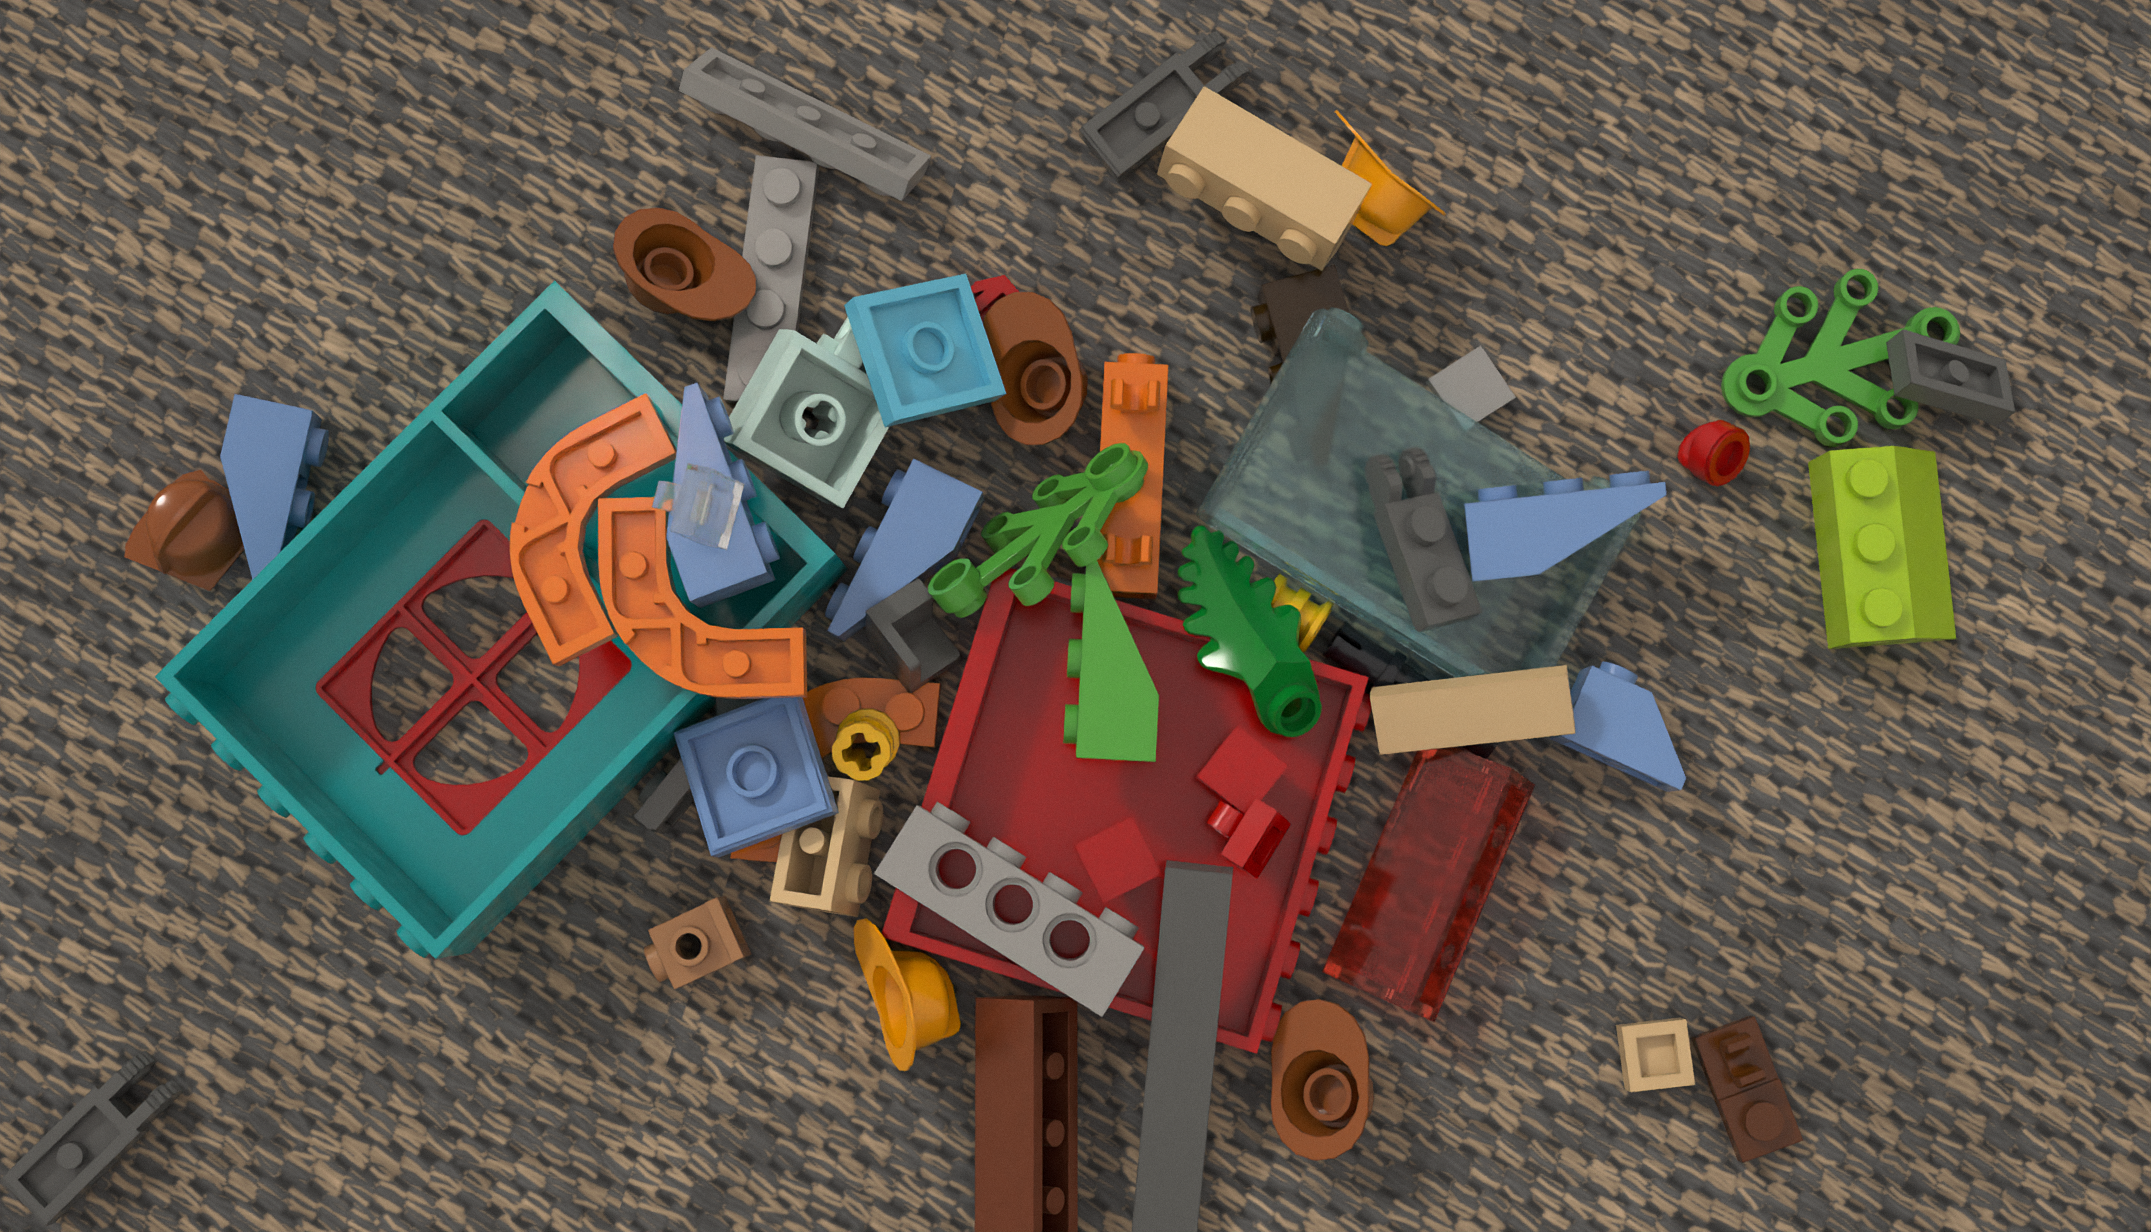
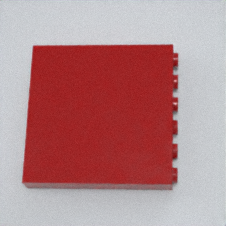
(1020, 783)

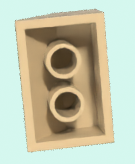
(1262, 179)

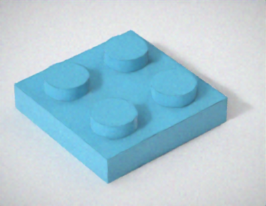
(924, 349)

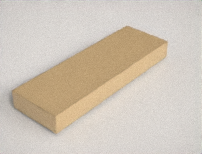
(1473, 710)

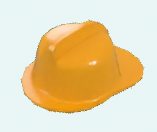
(1390, 203)
(909, 993)

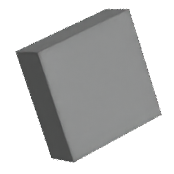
(1472, 386)

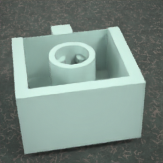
(833, 383)

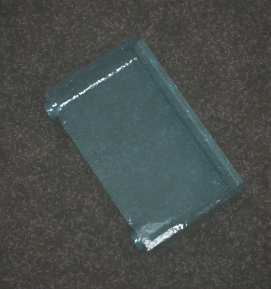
(1304, 505)

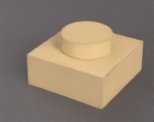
(1655, 1054)

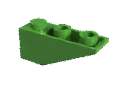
(1115, 690)

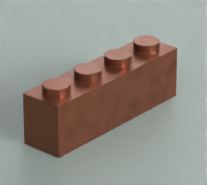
(1026, 1114)

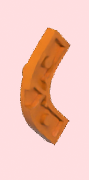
(554, 517)
(663, 632)
(830, 704)

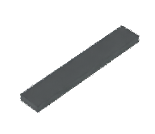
(1182, 1046)

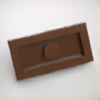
(1746, 1089)

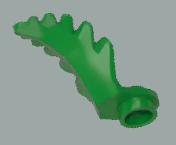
(1248, 634)

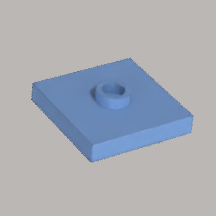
(755, 773)

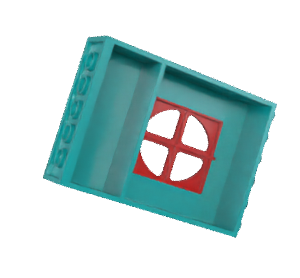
(296, 651)

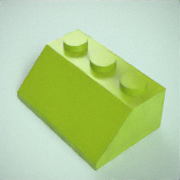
(1881, 547)

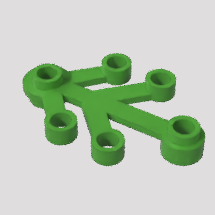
(1825, 363)
(1107, 480)

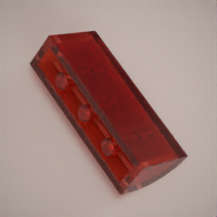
(1429, 878)

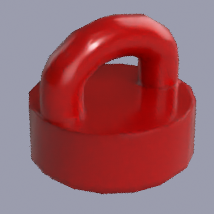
(1715, 452)

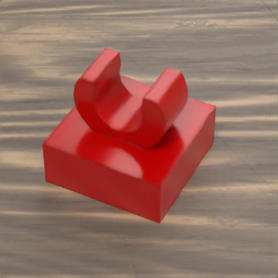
(1251, 835)

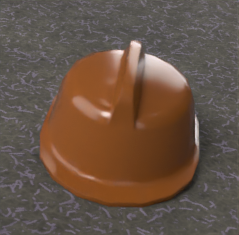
(681, 267)
(1037, 367)
(188, 532)
(1320, 1080)

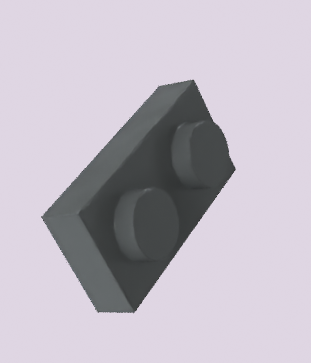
(1950, 377)

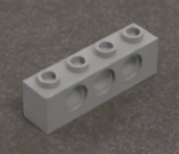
(914, 869)

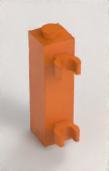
(1135, 416)

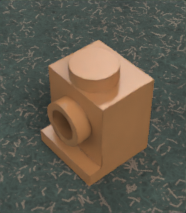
(719, 937)

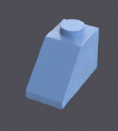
(1622, 727)

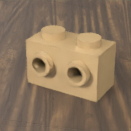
(827, 860)

